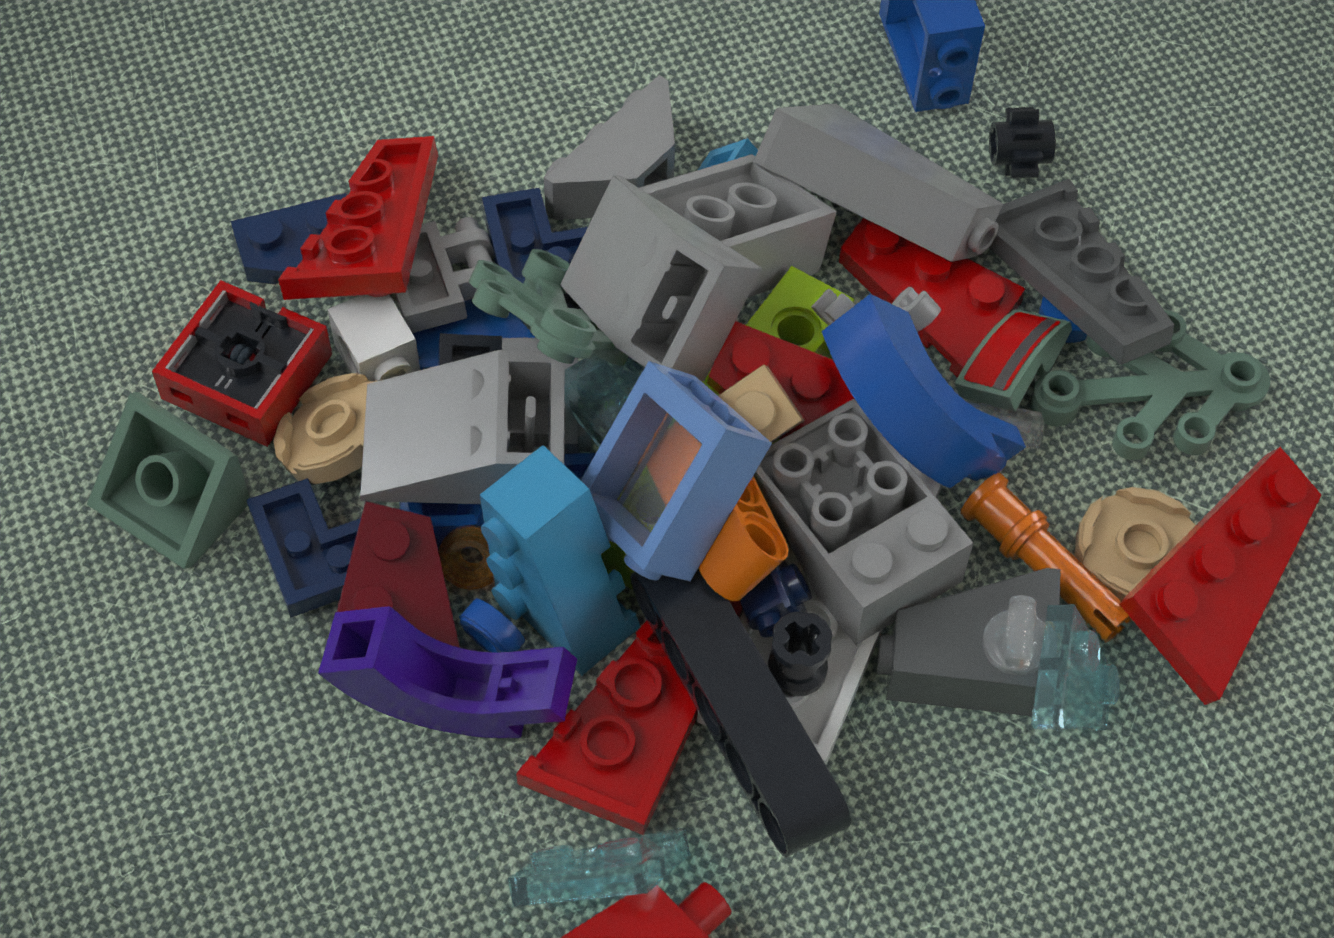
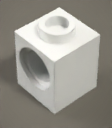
(373, 337)

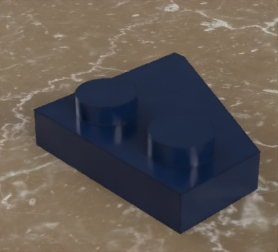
(274, 238)

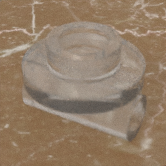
(1015, 637)

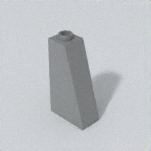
(879, 179)

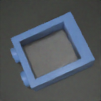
(671, 472)

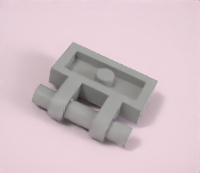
(434, 291)

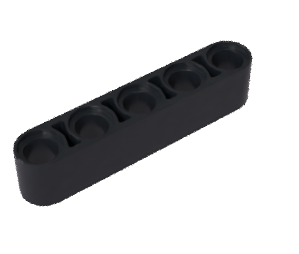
(744, 711)

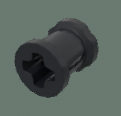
(797, 635)

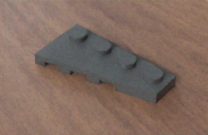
(1072, 265)

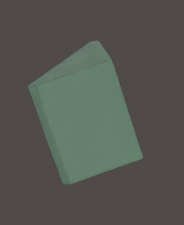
(168, 483)

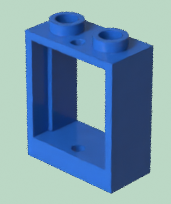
(935, 48)

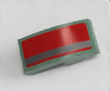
(1011, 357)

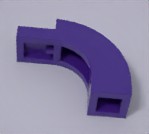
(443, 687)

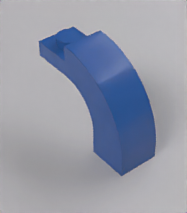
(910, 399)

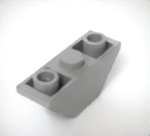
(631, 144)

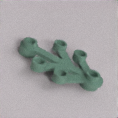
(542, 305)
(1164, 389)

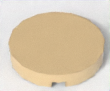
(326, 432)
(1129, 536)

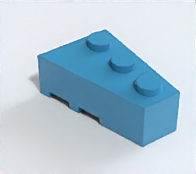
(549, 560)

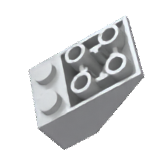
(657, 281)
(460, 426)
(861, 521)

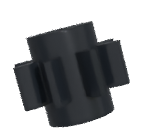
(1022, 142)

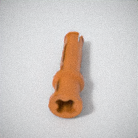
(1026, 537)

